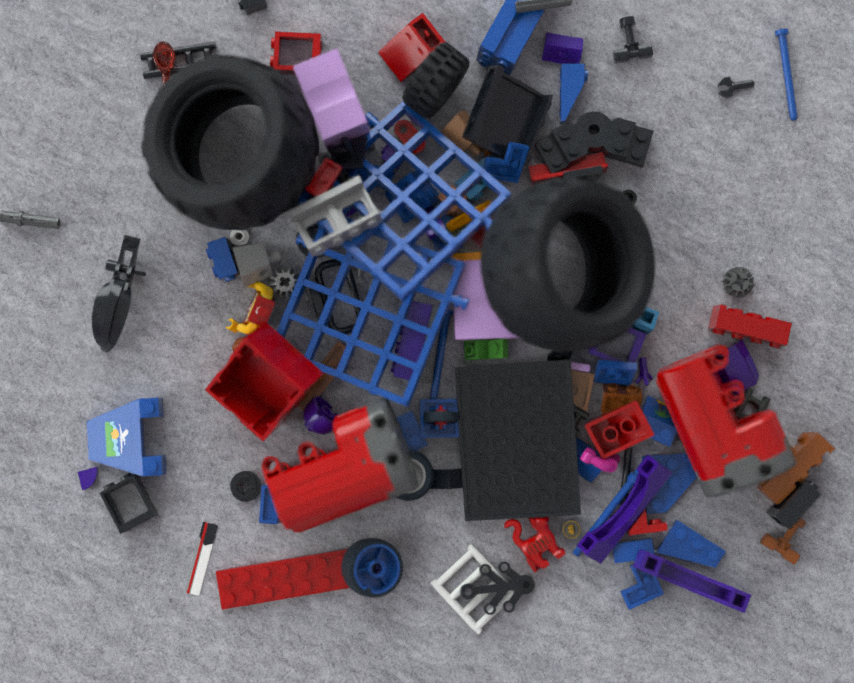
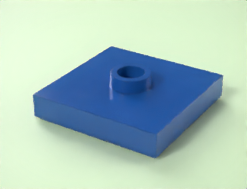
(614, 372)

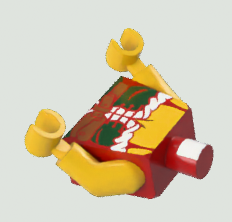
(258, 311)

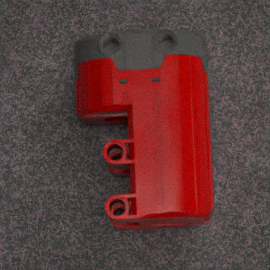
(720, 447)
(365, 470)

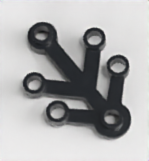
(500, 587)

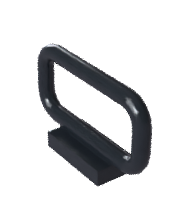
(319, 299)

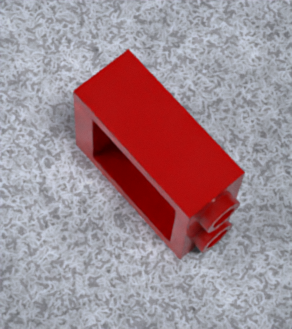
(276, 42)

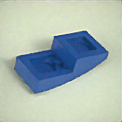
(628, 550)

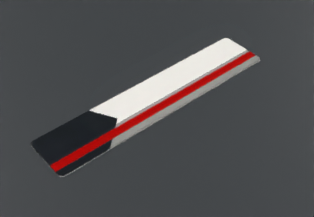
(201, 558)

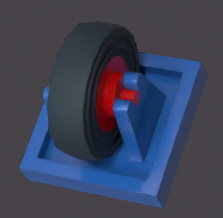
(438, 418)

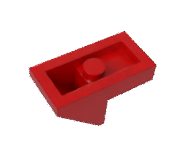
(641, 526)

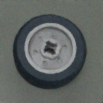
(424, 476)

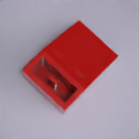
(410, 47)

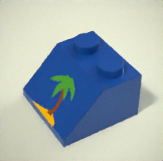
(659, 420)

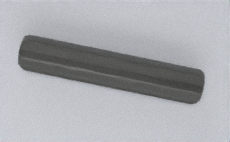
(532, 5)

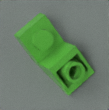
(485, 349)

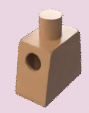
(454, 132)

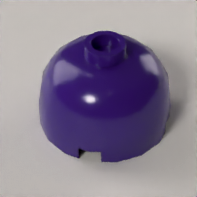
(318, 416)

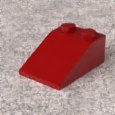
(619, 429)

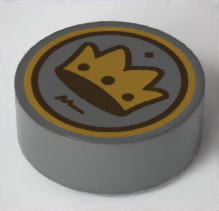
(571, 529)

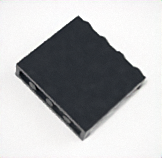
(506, 113)

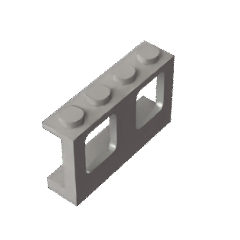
(330, 207)

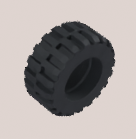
(435, 80)

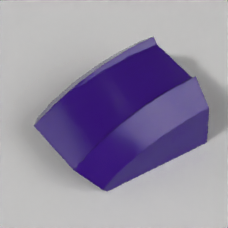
(739, 366)

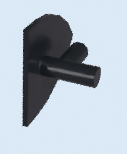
(349, 153)

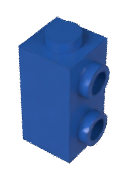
(223, 259)

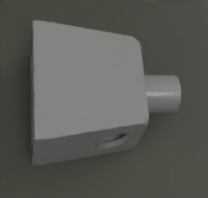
(254, 262)

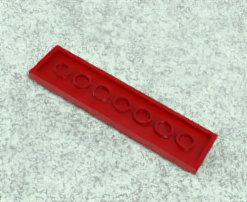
(281, 579)

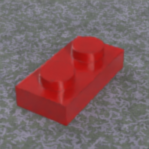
(324, 178)

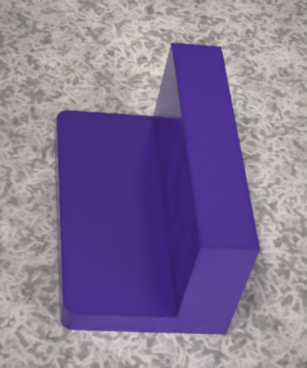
(562, 49)

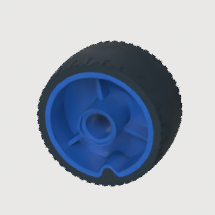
(358, 565)

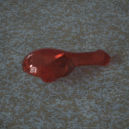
(164, 59)

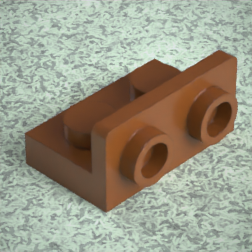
(617, 395)

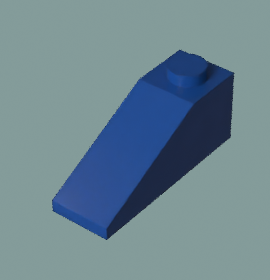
(571, 82)

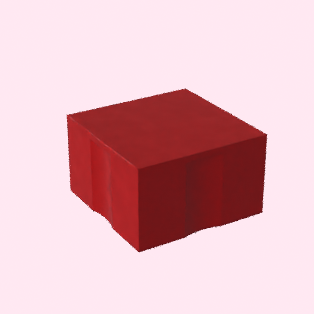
(264, 381)

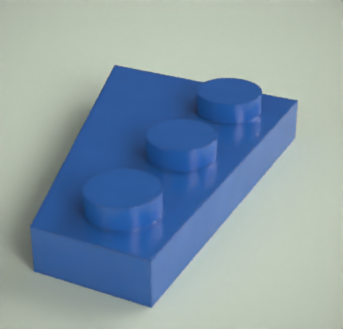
(690, 546)

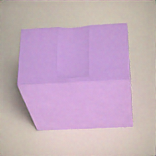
(331, 98)
(479, 319)

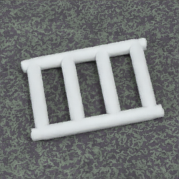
(451, 598)

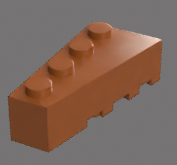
(808, 454)

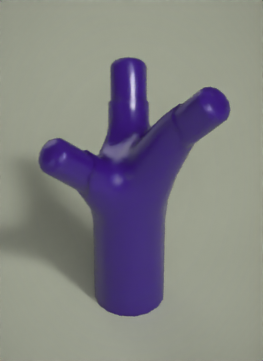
(644, 373)

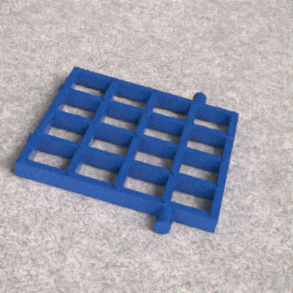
(404, 199)
(367, 307)

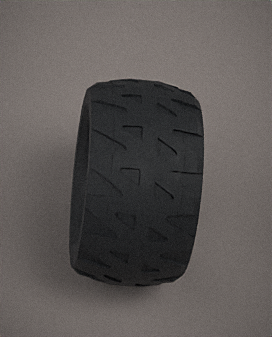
(185, 111)
(616, 257)

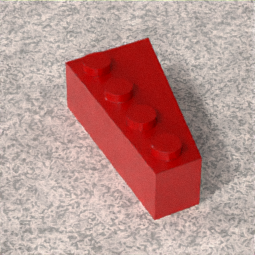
(749, 326)

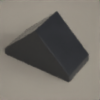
(447, 478)

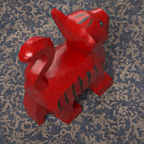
(537, 544)

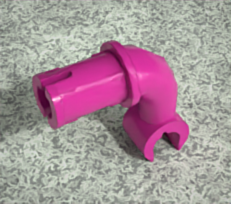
(608, 465)

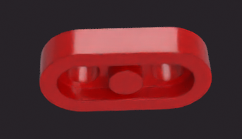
(405, 137)

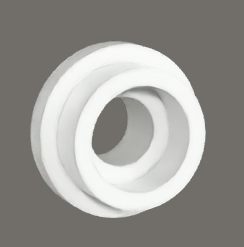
(241, 242)

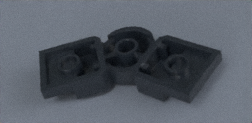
(616, 138)

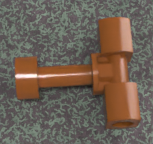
(782, 544)

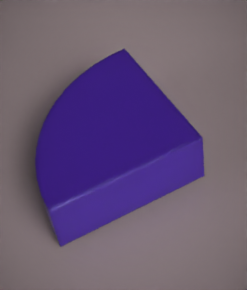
(88, 477)

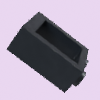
(795, 504)
(113, 510)

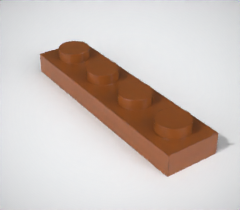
(332, 360)

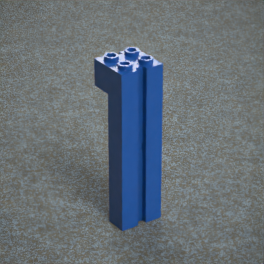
(508, 37)

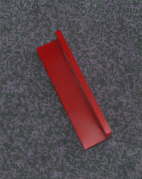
(540, 173)

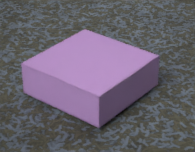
(580, 367)

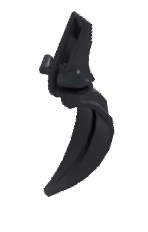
(114, 298)

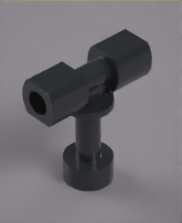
(632, 48)

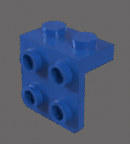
(424, 198)

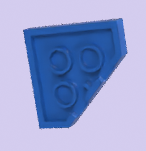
(676, 484)

